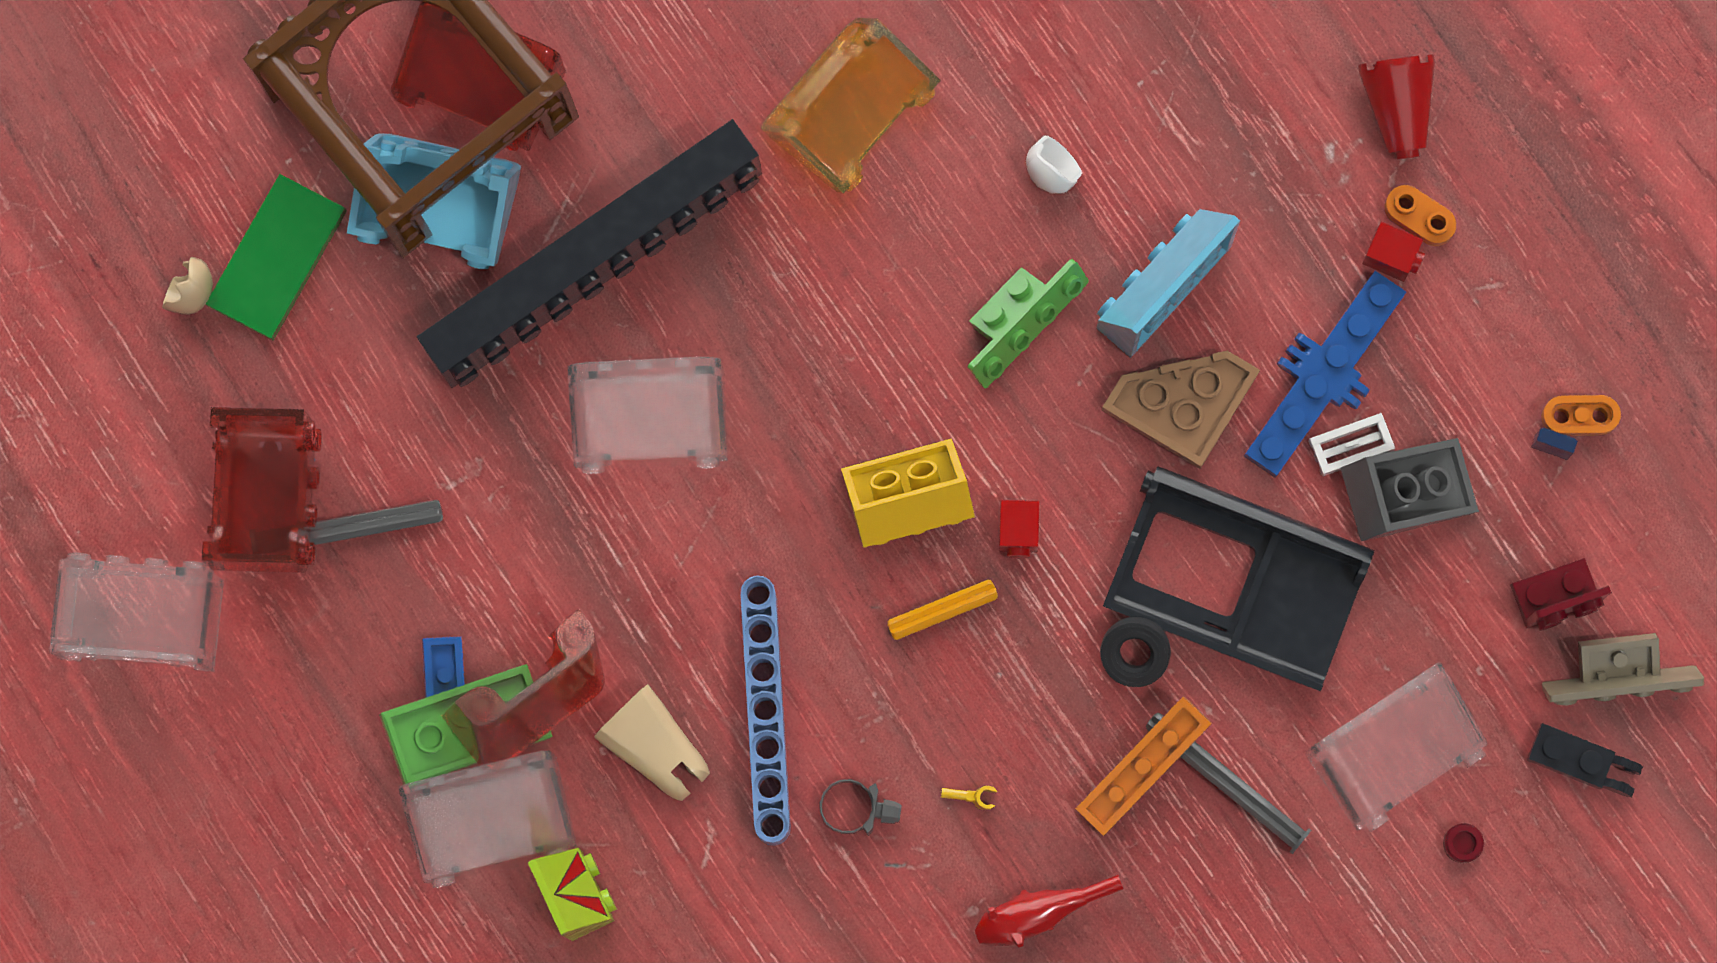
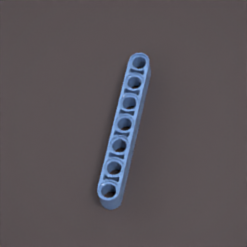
(765, 691)

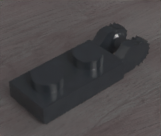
(1580, 759)

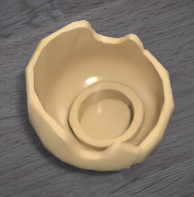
(190, 292)

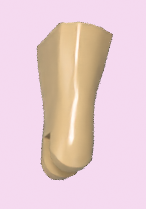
(652, 743)

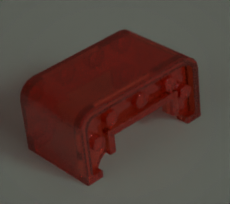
(263, 490)

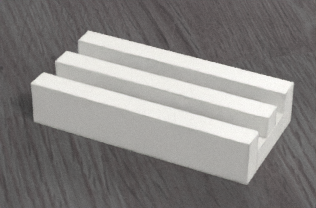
(1321, 456)

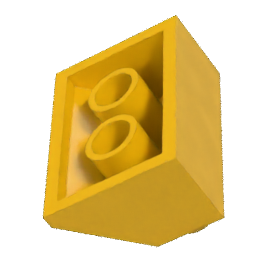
(908, 493)

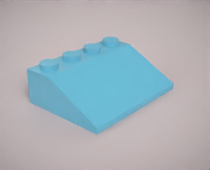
(1167, 279)

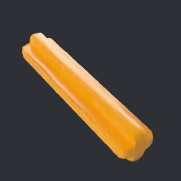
(942, 609)

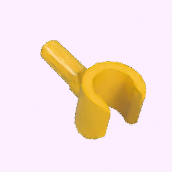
(969, 796)

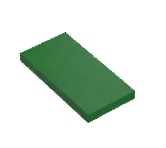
(276, 257)

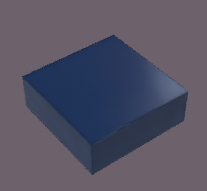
(1554, 443)

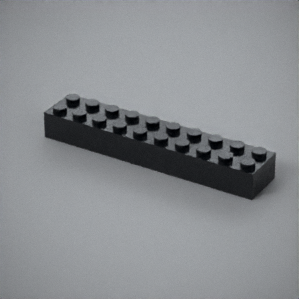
(592, 255)

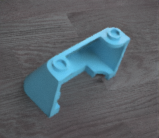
(465, 219)

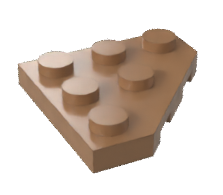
(1183, 402)

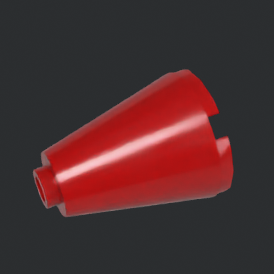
(1401, 101)

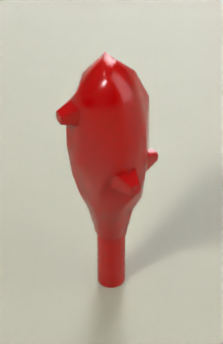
(1037, 912)

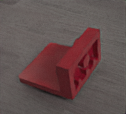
(1555, 593)

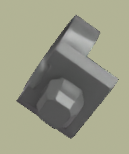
(888, 811)

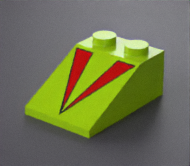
(572, 892)

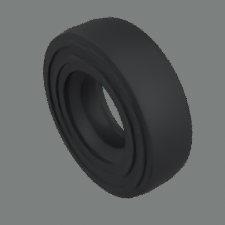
(1129, 674)

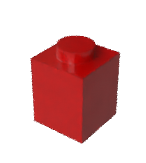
(1394, 252)
(1019, 528)

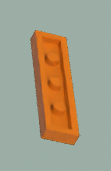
(1143, 765)

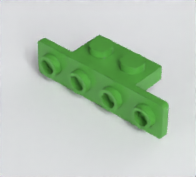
(1019, 316)

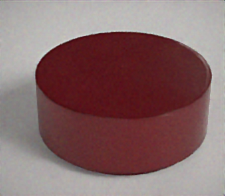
(1463, 843)

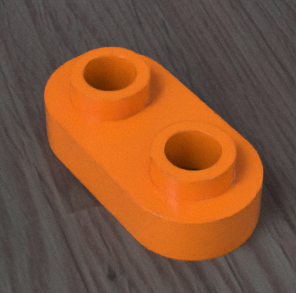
(1418, 217)
(1579, 415)

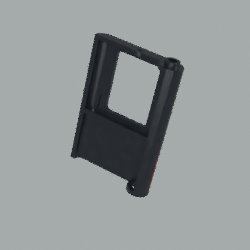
(1292, 595)

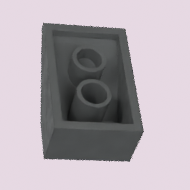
(1409, 489)

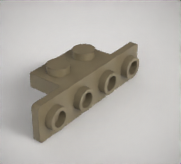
(1621, 668)

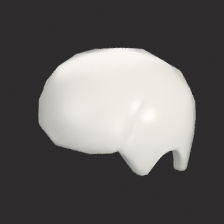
(1052, 166)

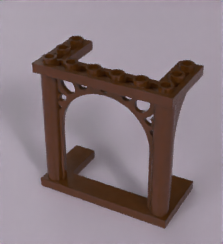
(400, 213)

